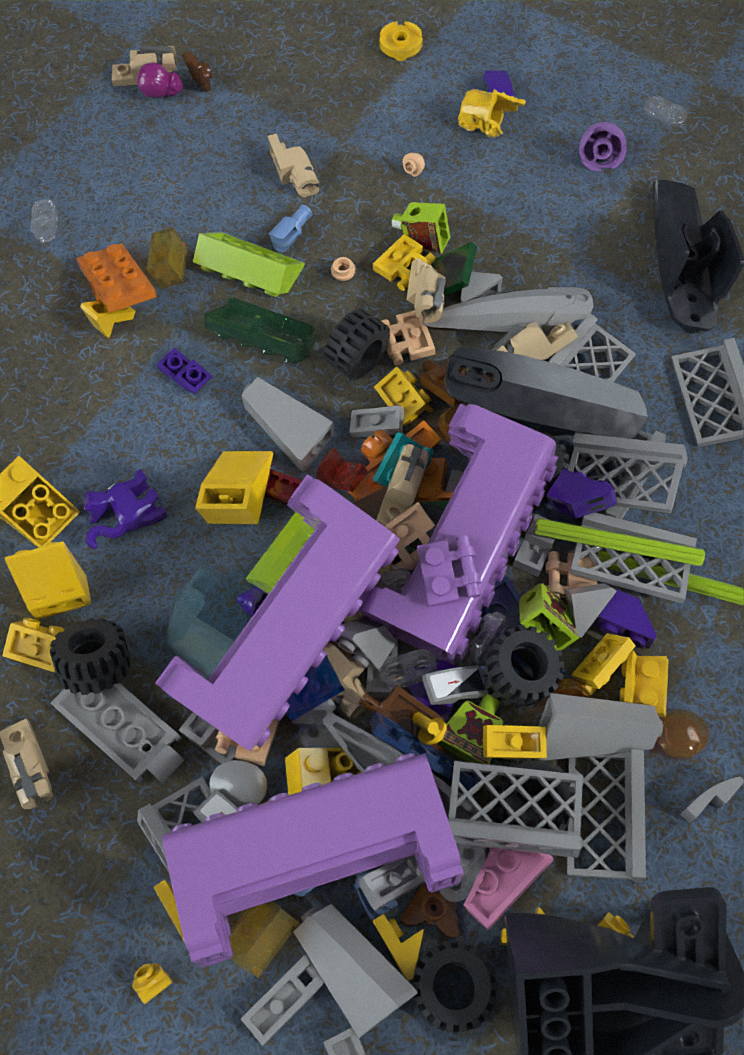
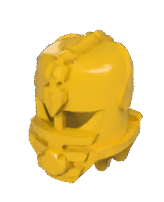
(487, 110)

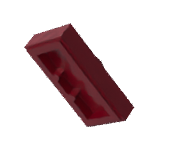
(281, 486)

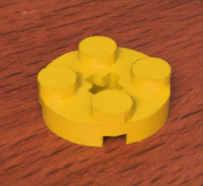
(400, 49)

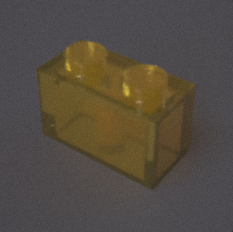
(167, 257)
(260, 936)

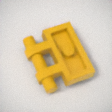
(397, 259)

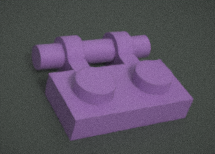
(439, 575)

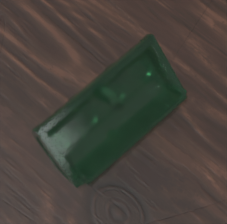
(262, 329)

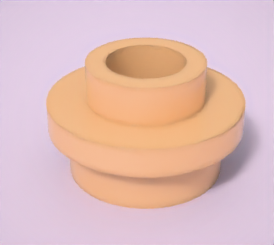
(413, 164)
(340, 264)

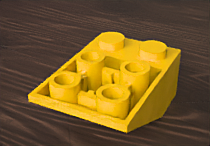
(235, 488)
(33, 504)
(49, 580)
(316, 766)

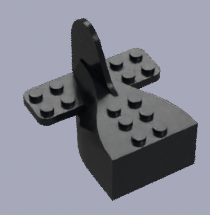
(611, 994)

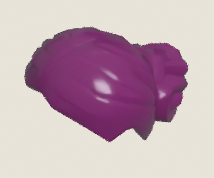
(157, 82)

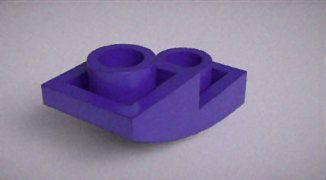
(498, 80)
(183, 371)

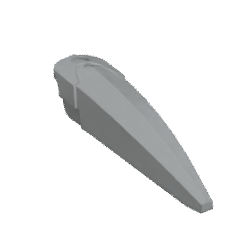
(505, 310)
(368, 750)

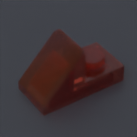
(339, 473)

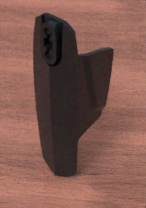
(694, 259)
(544, 394)

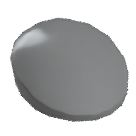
(239, 782)

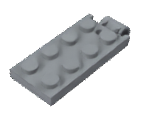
(123, 730)

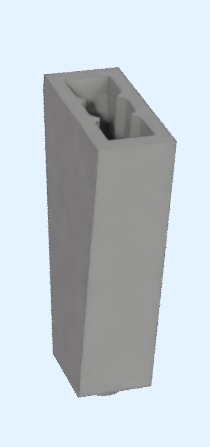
(290, 424)
(597, 726)
(352, 969)

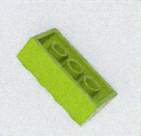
(246, 262)
(280, 554)

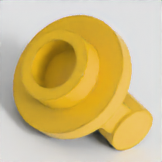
(431, 730)
(150, 981)

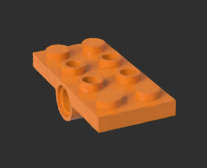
(116, 278)

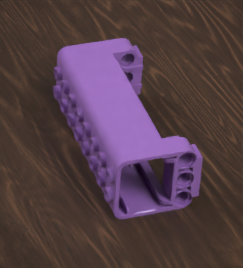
(490, 508)
(292, 622)
(306, 843)

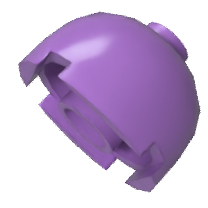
(602, 142)

